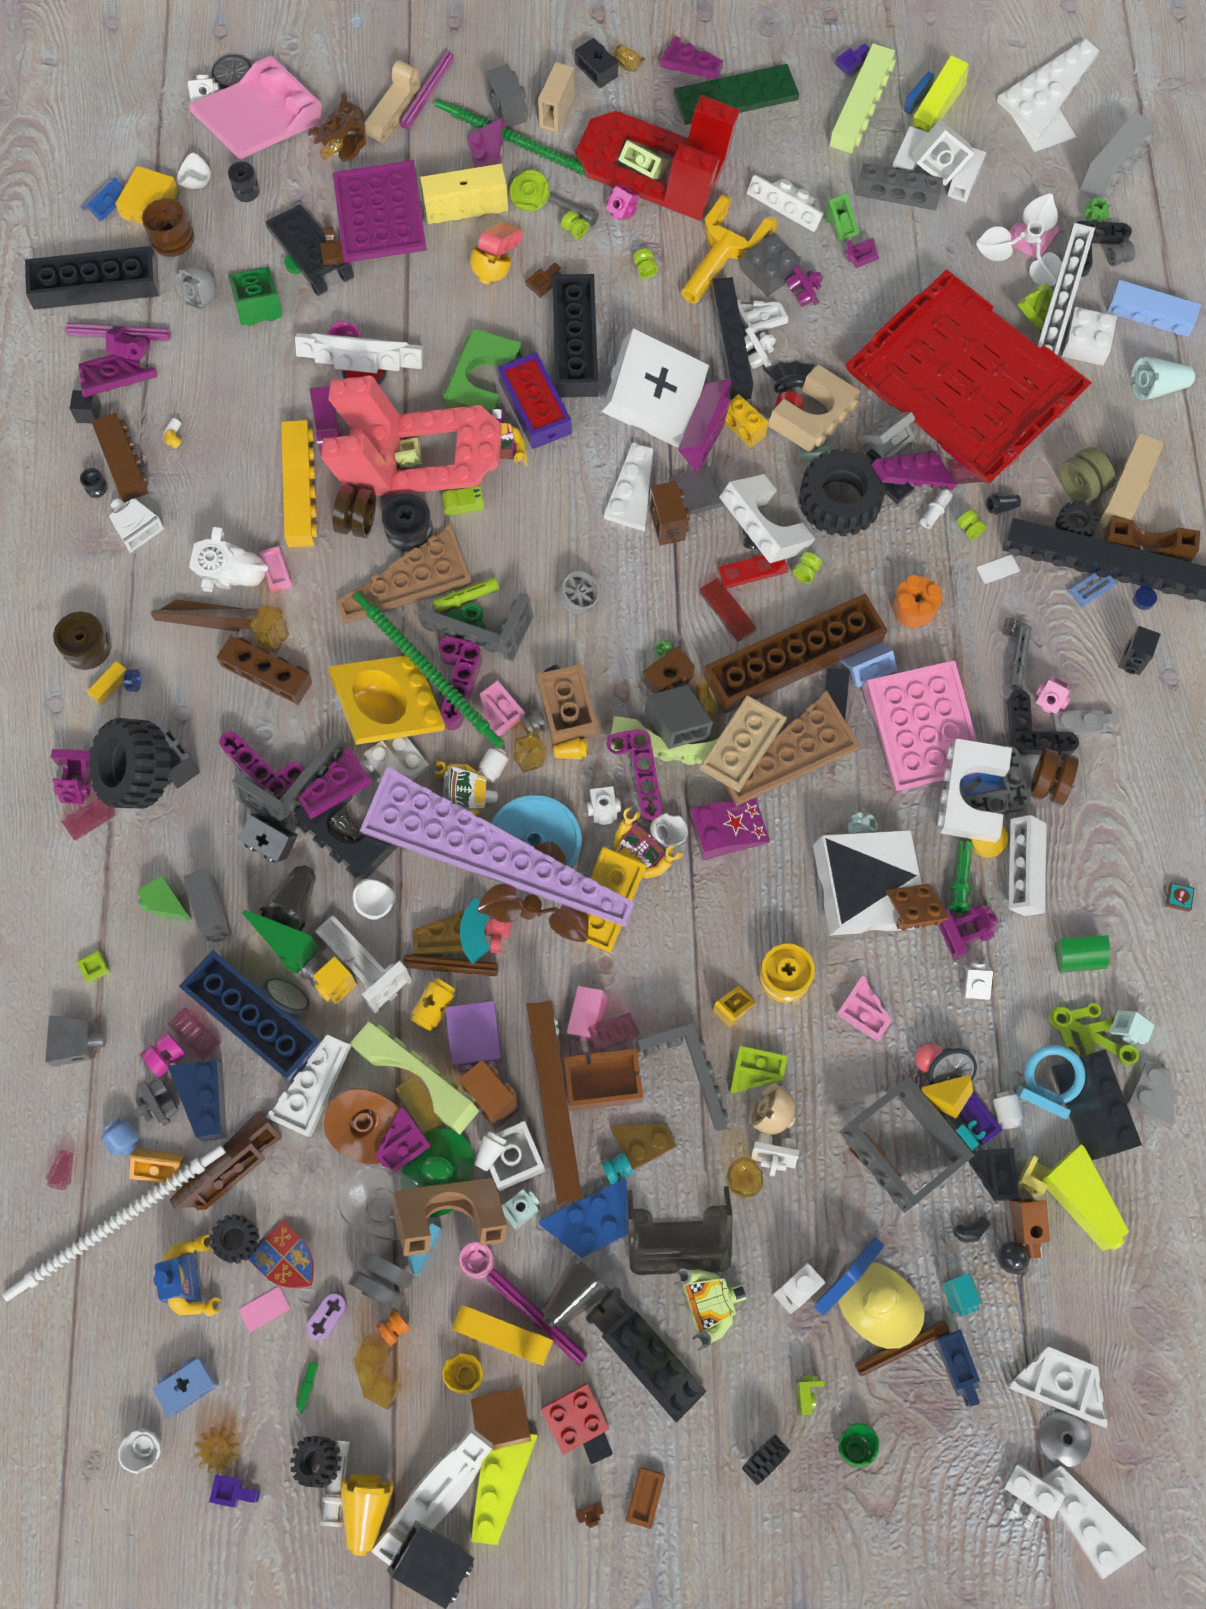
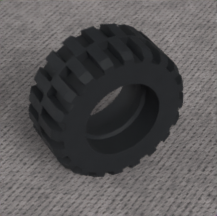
(835, 516)
(129, 763)

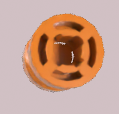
(392, 1327)

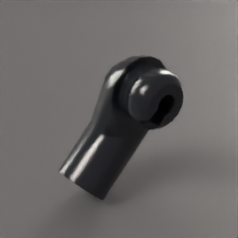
(969, 1233)

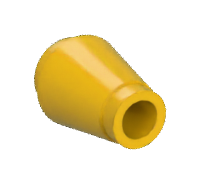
(572, 749)

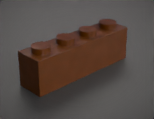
(120, 458)

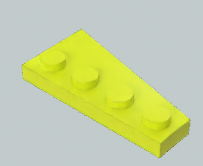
(497, 1487)

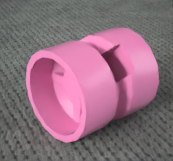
(476, 1260)

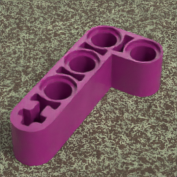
(324, 415)
(462, 666)
(258, 765)
(641, 775)

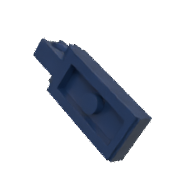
(959, 1366)

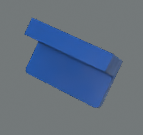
(103, 200)

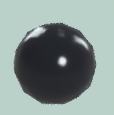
(1013, 1257)

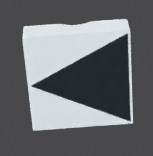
(858, 873)

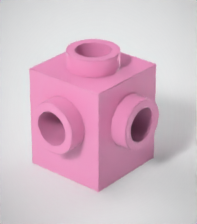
(1053, 694)

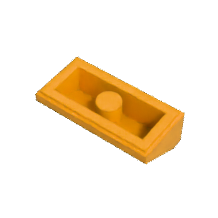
(154, 1165)

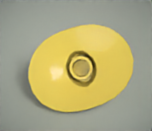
(883, 1308)

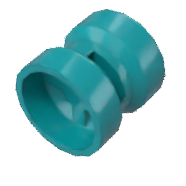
(617, 1168)

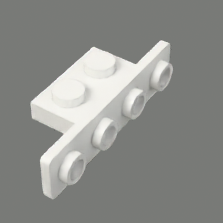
(786, 200)

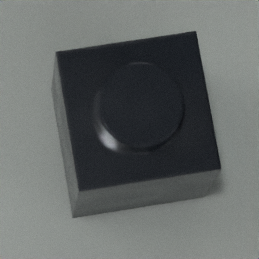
(84, 408)

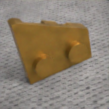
(643, 1142)

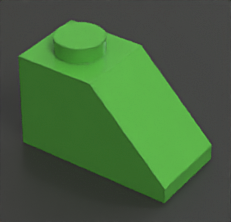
(161, 900)

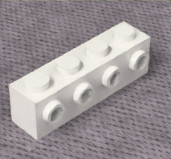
(1027, 865)

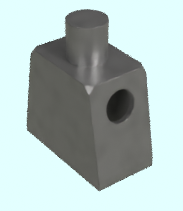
(71, 1040)

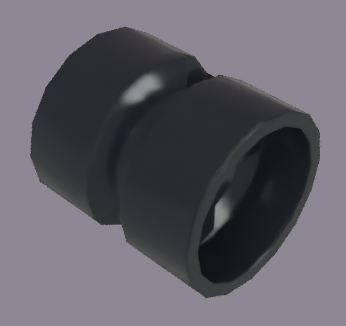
(243, 181)

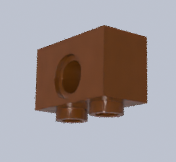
(673, 662)

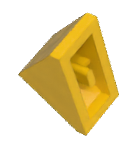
(733, 1006)
(950, 1095)

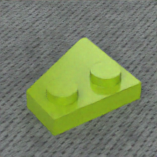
(1036, 304)

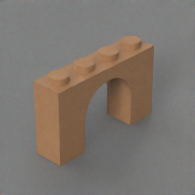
(474, 1198)

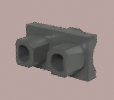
(151, 1093)

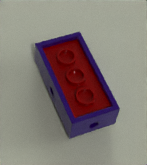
(534, 400)

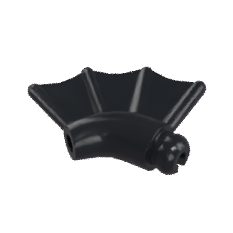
(788, 375)

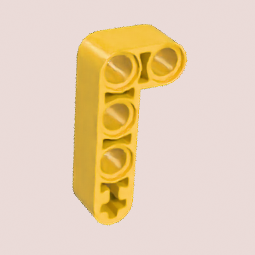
(502, 1335)

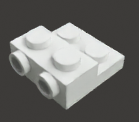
(398, 755)

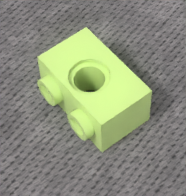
(643, 160)

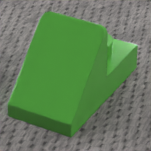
(841, 215)

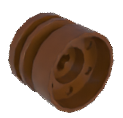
(168, 227)

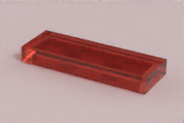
(727, 609)

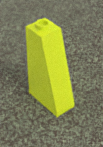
(942, 94)
(1084, 1196)

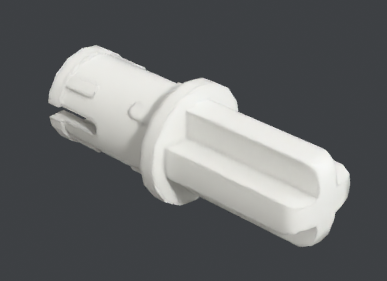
(936, 509)

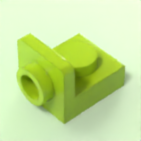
(806, 1399)

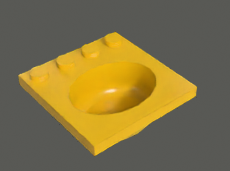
(385, 699)

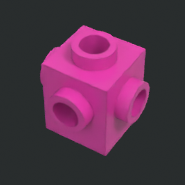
(622, 203)

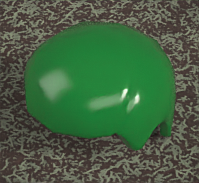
(858, 1445)

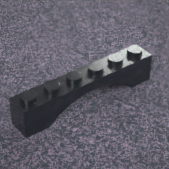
(734, 346)

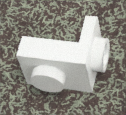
(978, 980)

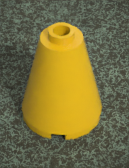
(364, 1509)

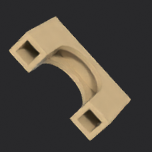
(810, 429)

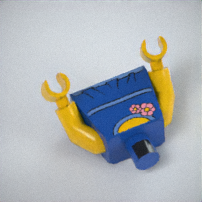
(179, 1279)

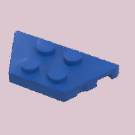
(591, 1221)

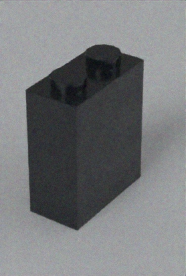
(431, 1565)

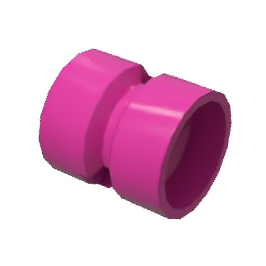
(156, 1061)

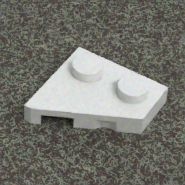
(762, 315)

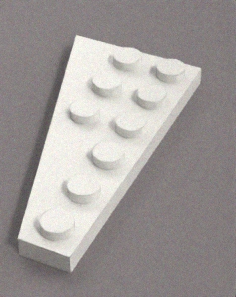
(1045, 90)

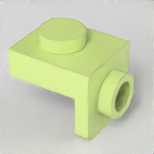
(409, 453)

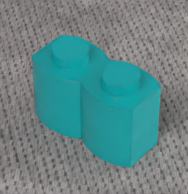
(962, 1295)

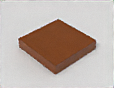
(502, 1418)

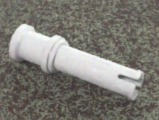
(333, 1503)

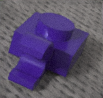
(852, 60)
(229, 1491)

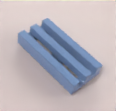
(1079, 596)

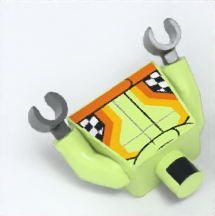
(709, 1303)

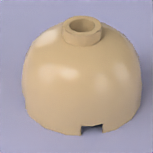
(774, 1112)

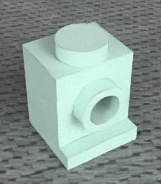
(1132, 1027)
(518, 1218)

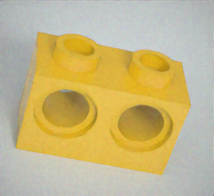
(746, 421)
(334, 981)

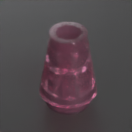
(61, 1171)

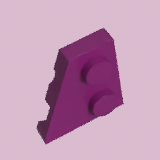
(402, 1142)

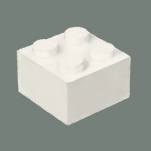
(942, 152)
(1089, 336)
(518, 1160)

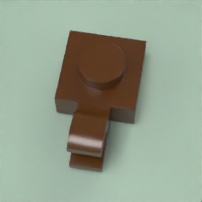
(331, 250)
(541, 281)
(590, 1514)

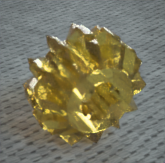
(215, 1439)

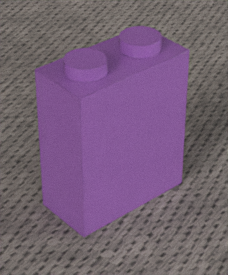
(473, 1035)

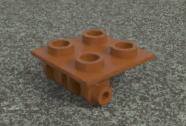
(917, 907)

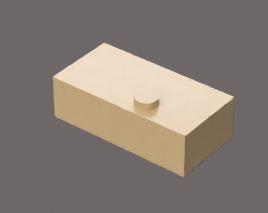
(1132, 479)

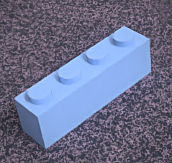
(1154, 308)

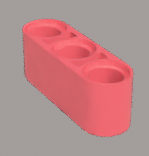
(500, 239)

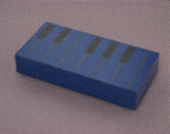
(919, 92)

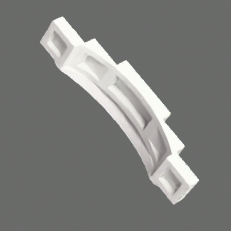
(358, 353)
(435, 1492)

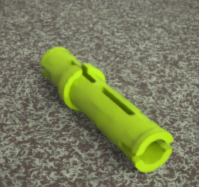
(462, 596)

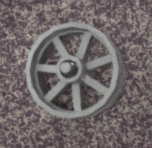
(578, 592)

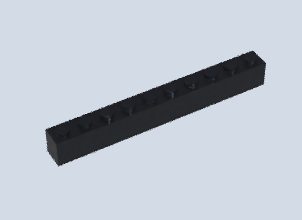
(1106, 559)

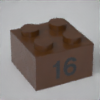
(668, 512)

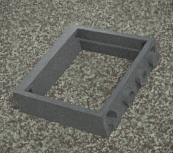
(931, 1121)

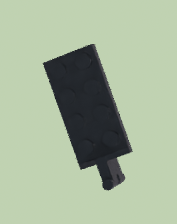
(646, 1355)

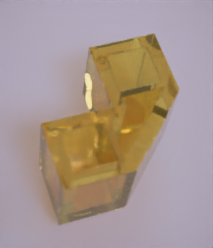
(368, 1365)

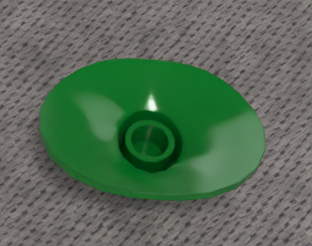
(444, 1162)

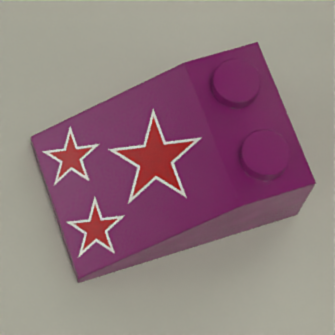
(728, 828)

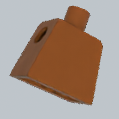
(1030, 1214)

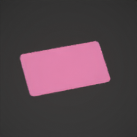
(264, 1309)

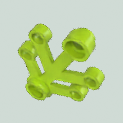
(1089, 1033)

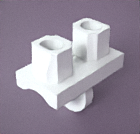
(765, 343)
(775, 1156)

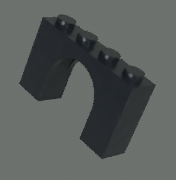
(359, 857)

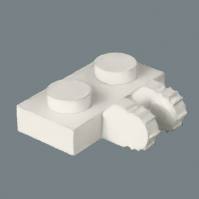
(1035, 1492)

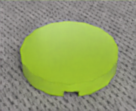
(529, 191)

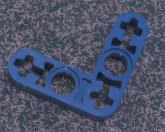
(850, 1277)

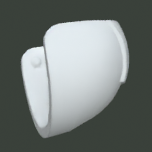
(193, 172)
(373, 898)

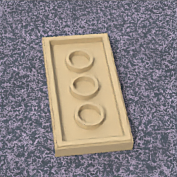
(742, 743)

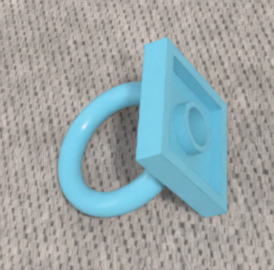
(1043, 1097)

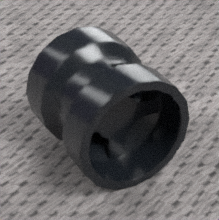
(93, 482)

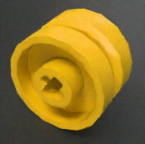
(773, 973)

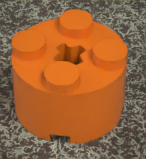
(917, 601)

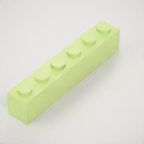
(862, 98)

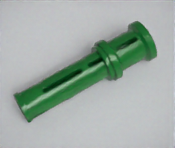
(960, 887)

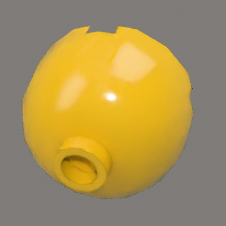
(488, 266)

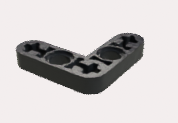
(1114, 238)
(1026, 732)

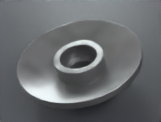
(1051, 1439)

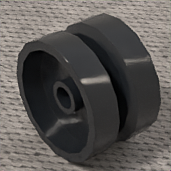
(407, 522)

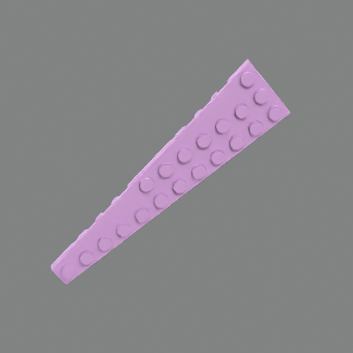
(437, 828)

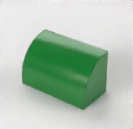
(1083, 953)

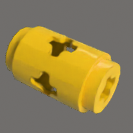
(429, 1016)

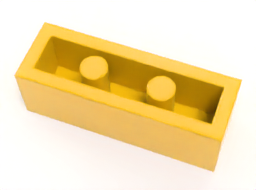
(107, 683)

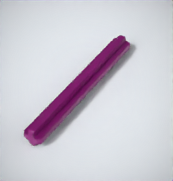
(426, 90)
(96, 330)
(535, 1315)

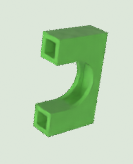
(479, 350)

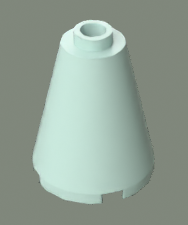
(1159, 377)

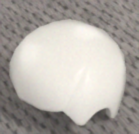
(669, 830)
(139, 1450)

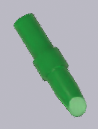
(306, 1386)

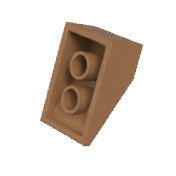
(567, 704)

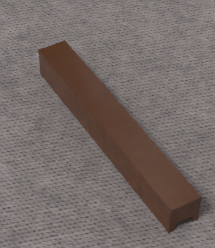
(554, 1101)

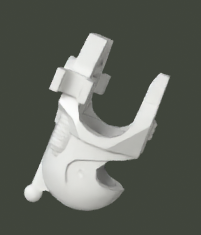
(225, 569)

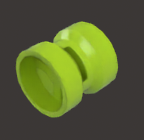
(572, 223)
(645, 261)
(971, 524)
(806, 569)

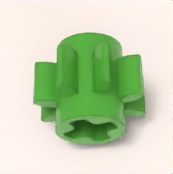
(1096, 209)

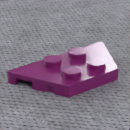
(111, 373)

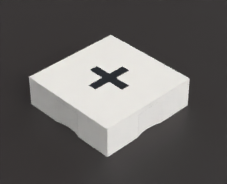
(655, 387)

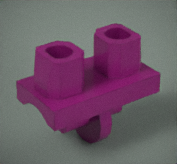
(808, 294)

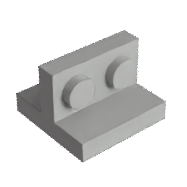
(889, 433)

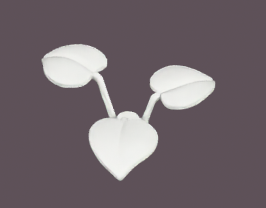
(1040, 217)

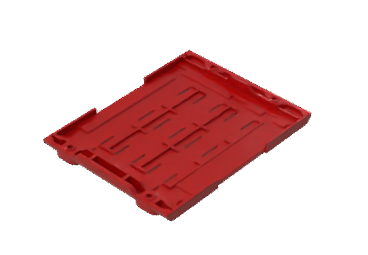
(976, 326)

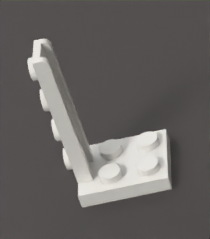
(379, 982)

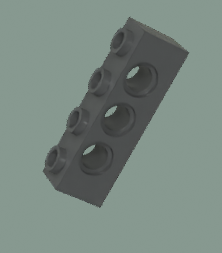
(899, 186)

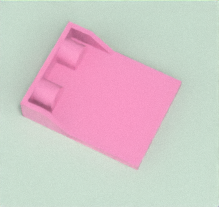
(259, 109)
(918, 720)

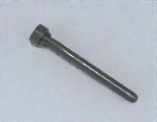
(588, 214)

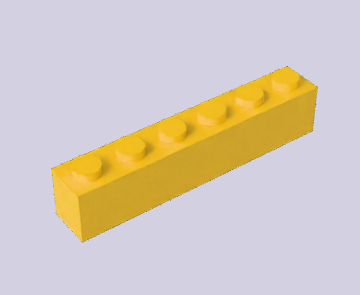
(297, 484)

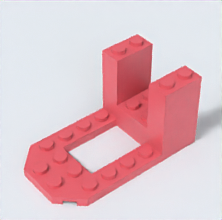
(368, 453)

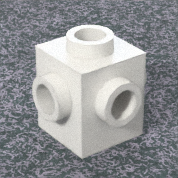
(195, 87)
(603, 805)

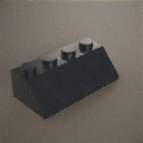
(1100, 1108)

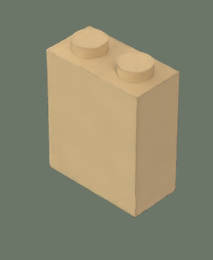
(556, 97)

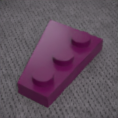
(689, 60)

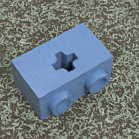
(176, 1400)

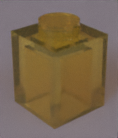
(529, 752)

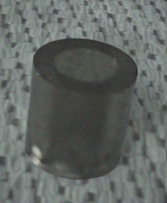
(1010, 627)

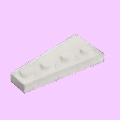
(631, 491)
(307, 1096)
(1092, 1526)

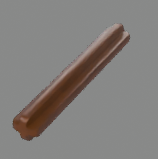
(450, 965)
(889, 1355)

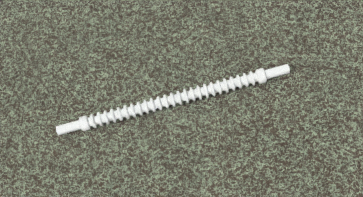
(32, 1278)

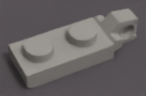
(1084, 721)

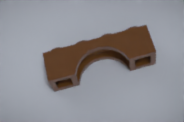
(1177, 544)

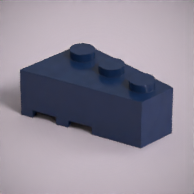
(202, 1096)

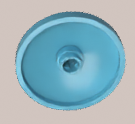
(539, 820)

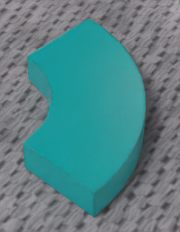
(472, 932)

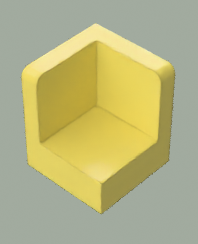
(1031, 1175)

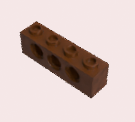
(291, 689)

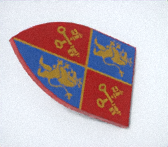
(284, 1258)

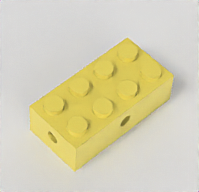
(464, 193)

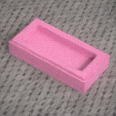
(277, 573)

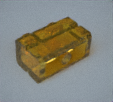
(269, 628)

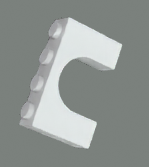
(964, 179)
(774, 541)
(957, 816)

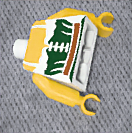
(465, 787)

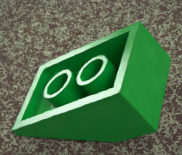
(255, 296)
(288, 944)

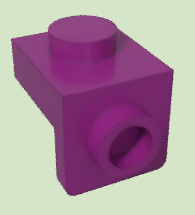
(862, 252)

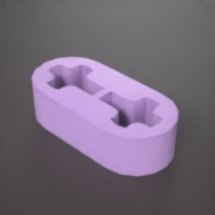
(331, 1321)

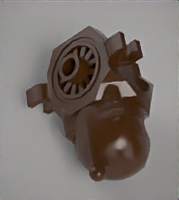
(345, 118)

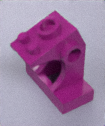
(74, 763)
(984, 922)

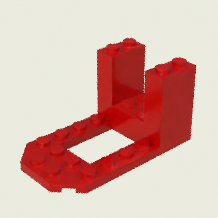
(695, 163)

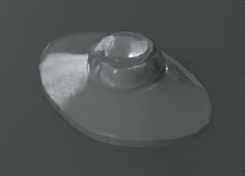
(368, 1199)

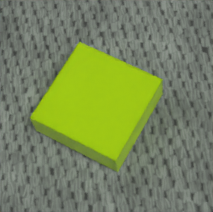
(93, 966)

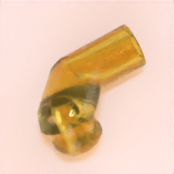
(333, 148)

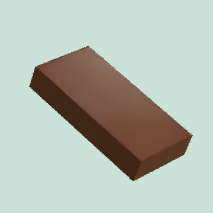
(645, 1497)

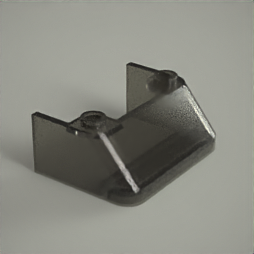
(679, 1245)

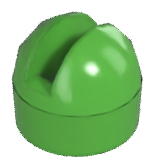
(663, 647)

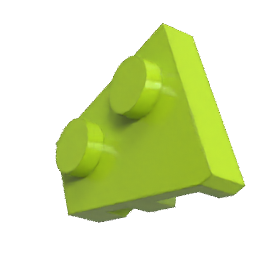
(757, 1069)

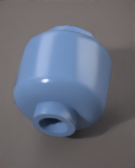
(120, 1137)

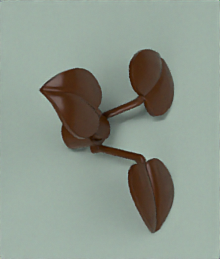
(504, 906)

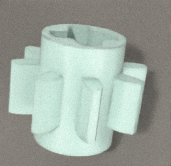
(862, 823)

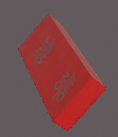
(750, 571)

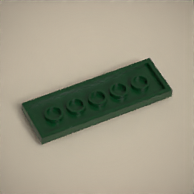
(741, 91)

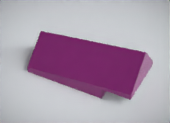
(705, 423)

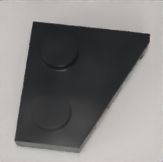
(997, 1173)

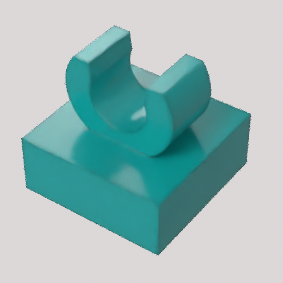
(968, 1137)

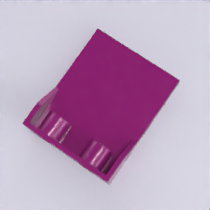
(379, 211)

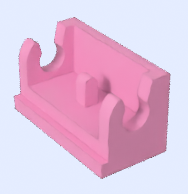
(586, 1011)

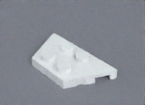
(1063, 1384)

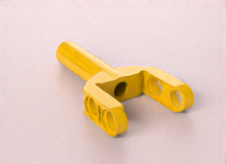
(723, 245)

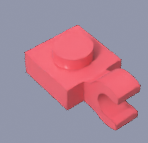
(497, 931)

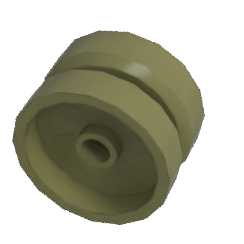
(1087, 475)

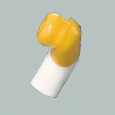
(170, 433)

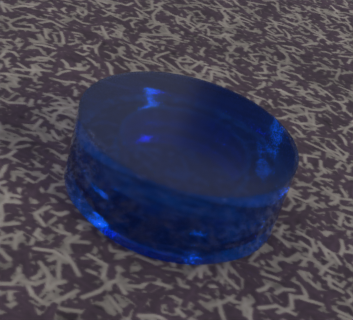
(1144, 598)
(132, 680)

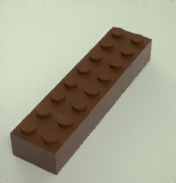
(795, 653)

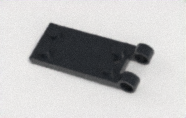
(301, 241)

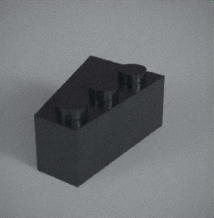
(181, 764)

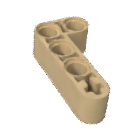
(394, 103)

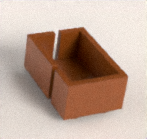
(605, 1081)
(490, 1094)

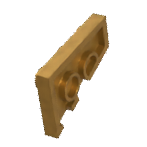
(439, 936)

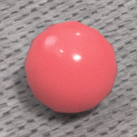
(926, 1054)

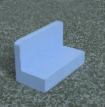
(871, 664)

